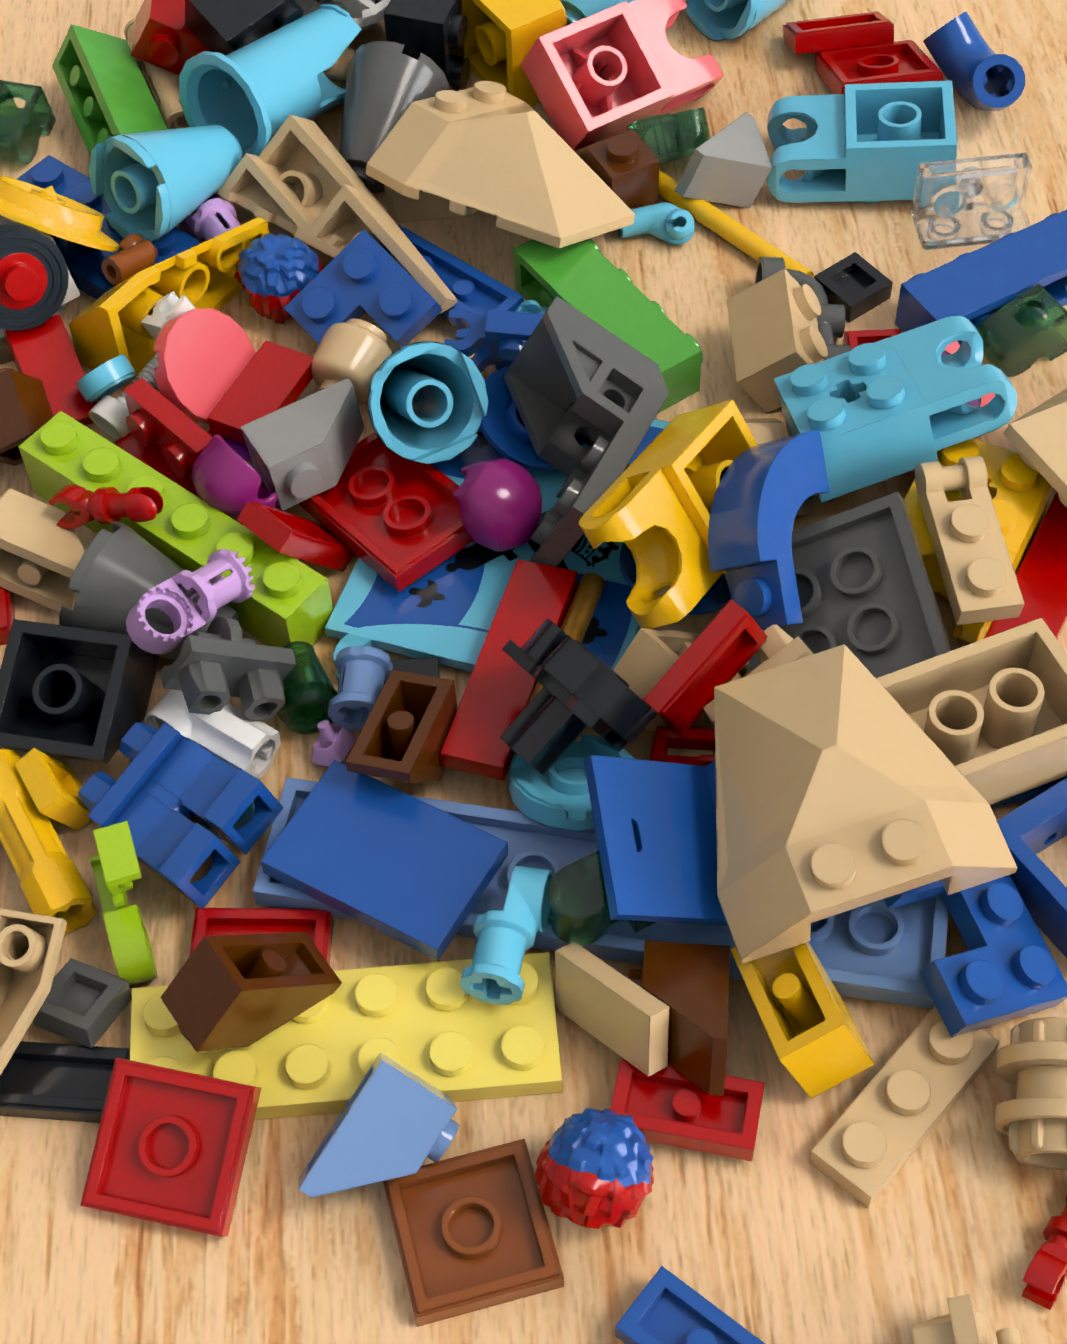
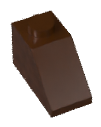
(625, 167)
(406, 729)
(246, 987)
(696, 988)

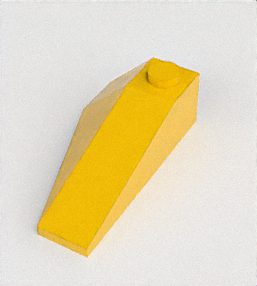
(201, 273)

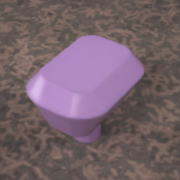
(332, 744)

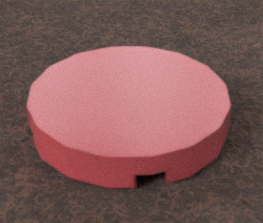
(200, 360)

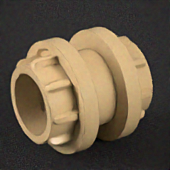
(1039, 1113)

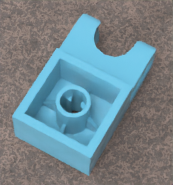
(861, 141)
(895, 402)

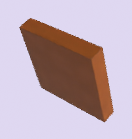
(473, 1233)

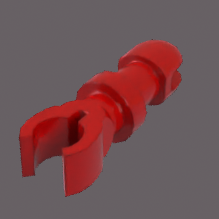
(107, 505)
(1049, 1265)

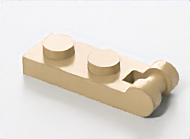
(968, 542)

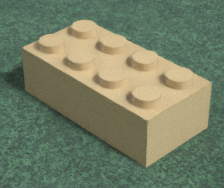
(994, 708)

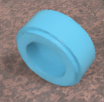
(106, 379)

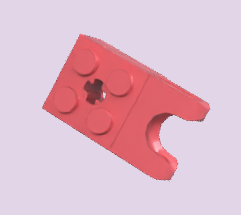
(615, 71)

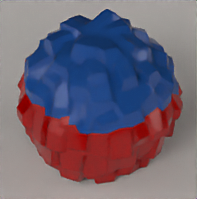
(275, 272)
(595, 1169)

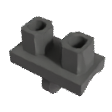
(227, 665)

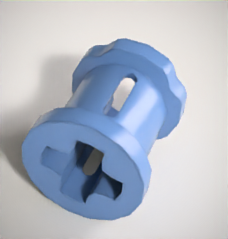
(360, 683)

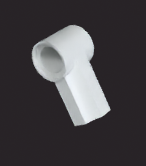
(223, 733)

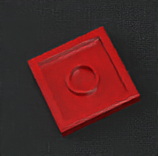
(171, 1147)

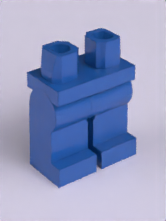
(160, 793)

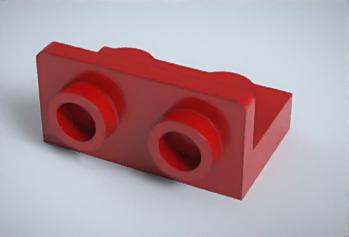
(161, 434)

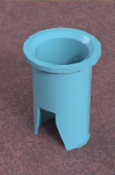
(269, 78)

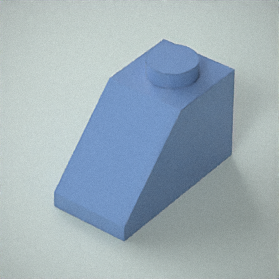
(382, 1132)

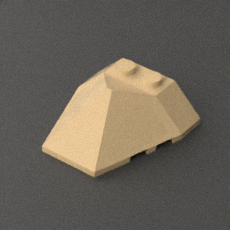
(500, 159)
(834, 803)

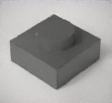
(83, 1003)

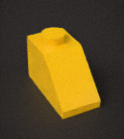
(805, 1018)

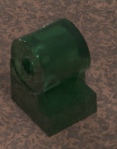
(23, 126)
(673, 135)
(1021, 334)
(580, 902)

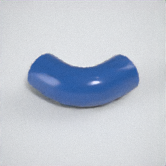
(976, 72)

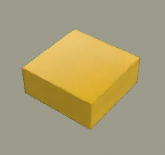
(53, 788)

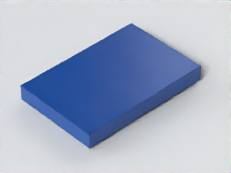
(385, 859)

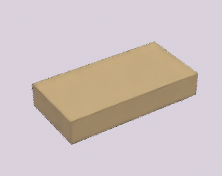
(612, 1008)

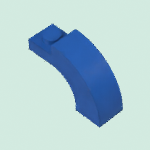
(755, 522)

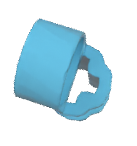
(506, 937)

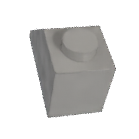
(305, 443)

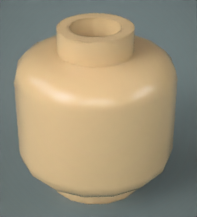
(350, 352)

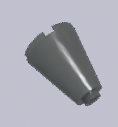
(377, 94)
(115, 576)

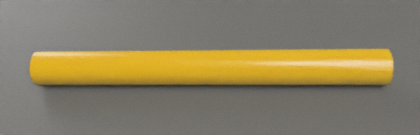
(725, 225)

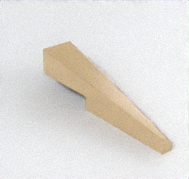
(321, 200)

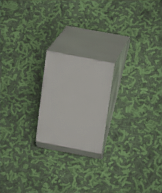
(728, 166)

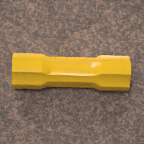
(45, 870)

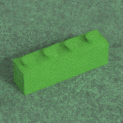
(104, 86)
(609, 298)

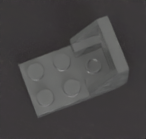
(587, 386)

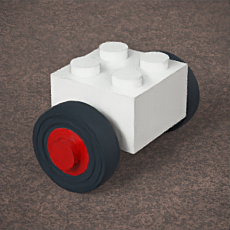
(32, 277)

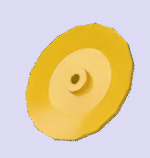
(53, 214)

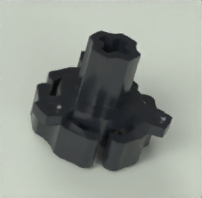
(574, 695)

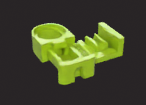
(114, 874)

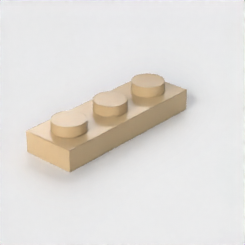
(901, 1107)

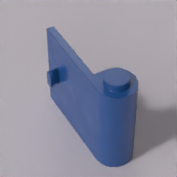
(656, 839)

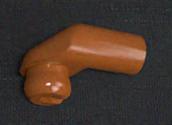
(131, 258)

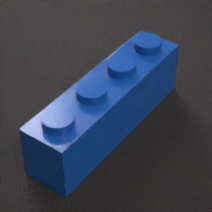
(989, 277)

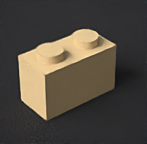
(773, 334)

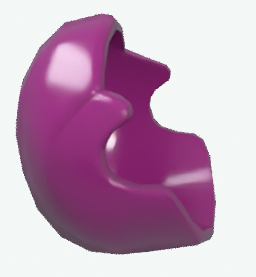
(228, 480)
(499, 503)

